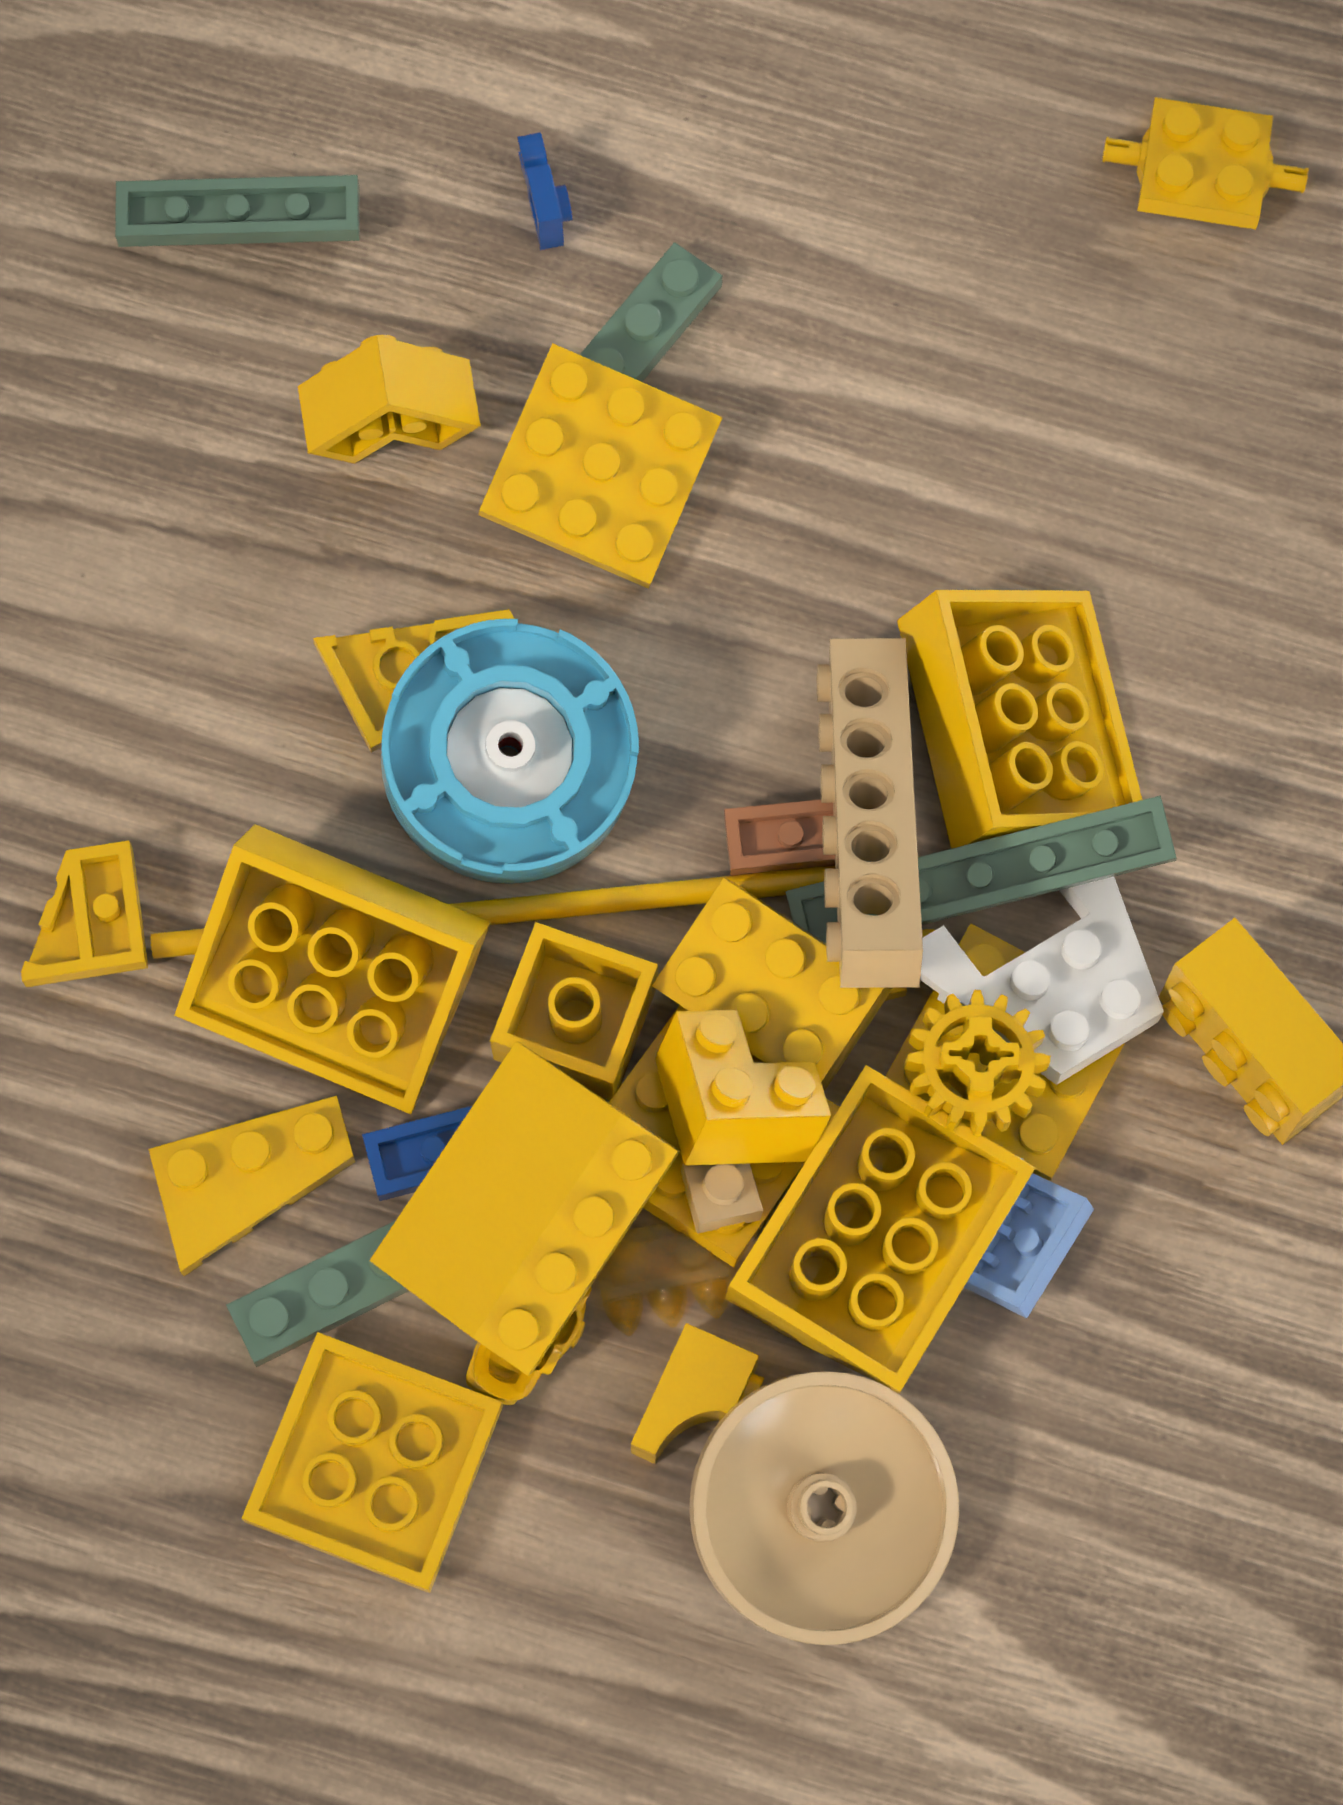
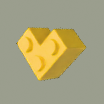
(386, 395)
(733, 1107)

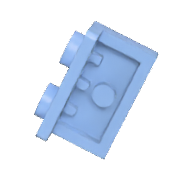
(1030, 1245)

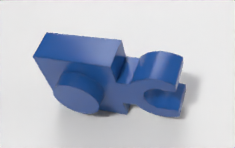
(547, 202)

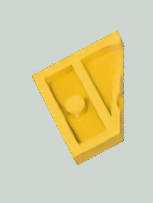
(91, 920)

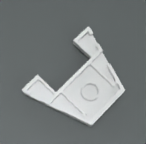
(1079, 985)

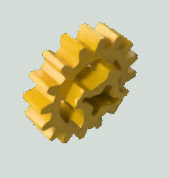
(951, 1063)

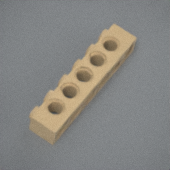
(871, 816)

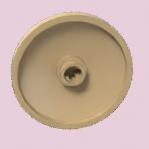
(824, 1508)

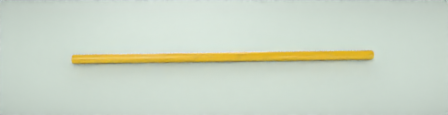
(575, 902)

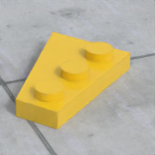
(373, 662)
(245, 1172)

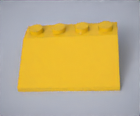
(1016, 709)
(330, 967)
(524, 1208)
(879, 1232)

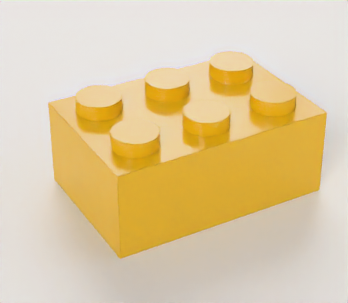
(775, 976)
(1255, 1031)

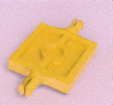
(1205, 163)

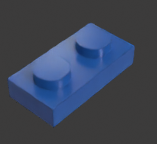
(406, 1152)

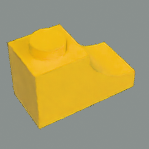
(697, 1387)

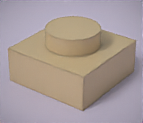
(721, 1195)

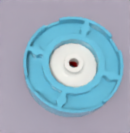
(522, 691)

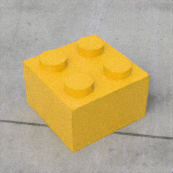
(577, 1007)

